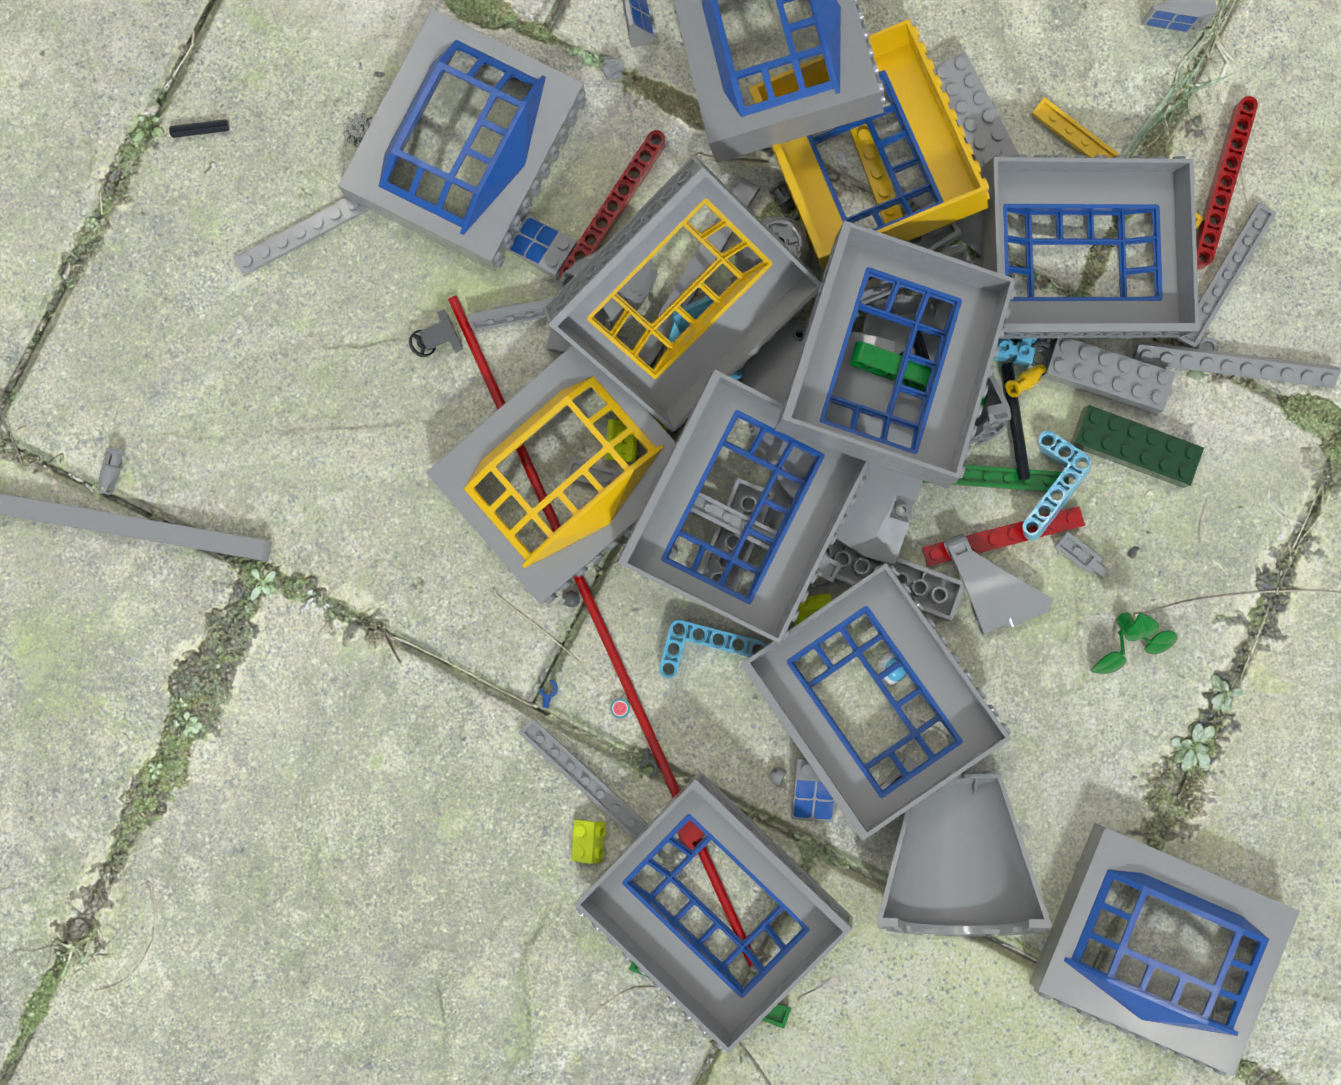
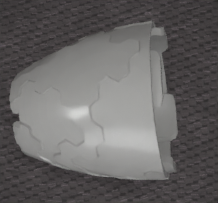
(793, 236)
(633, 292)

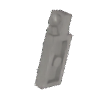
(1080, 553)

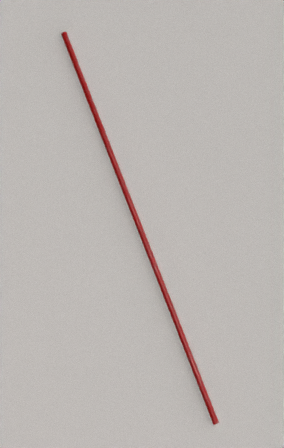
(599, 624)

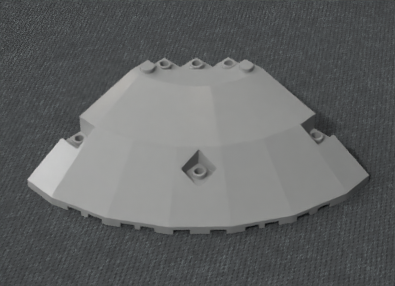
(873, 521)

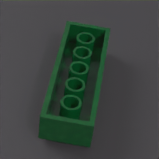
(1137, 446)

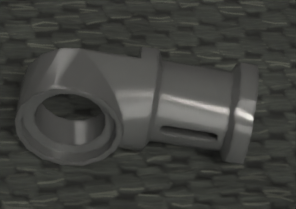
(784, 198)
(1043, 347)

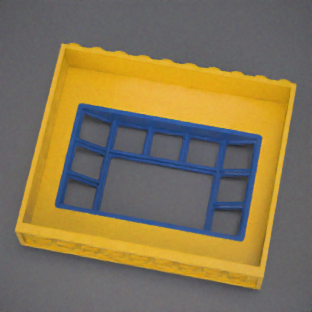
(925, 124)

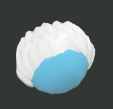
(885, 662)

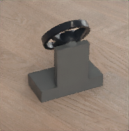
(435, 336)

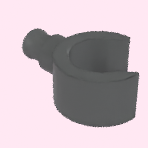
(647, 758)

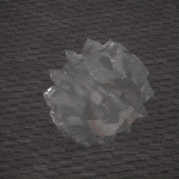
(352, 128)

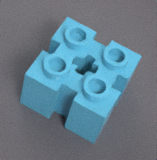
(1021, 353)

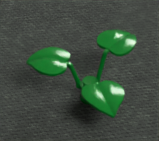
(1133, 630)

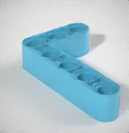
(1059, 485)
(707, 641)

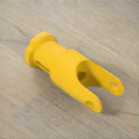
(1025, 380)

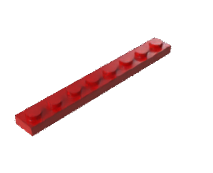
(1005, 536)

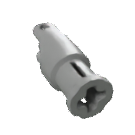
(110, 471)

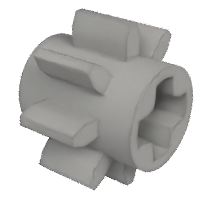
(612, 68)

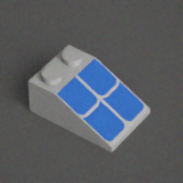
(1181, 15)
(638, 22)
(542, 246)
(810, 795)

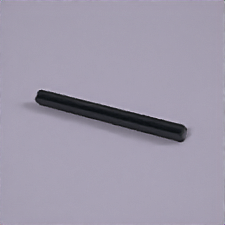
(1016, 426)

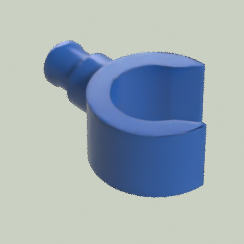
(547, 698)

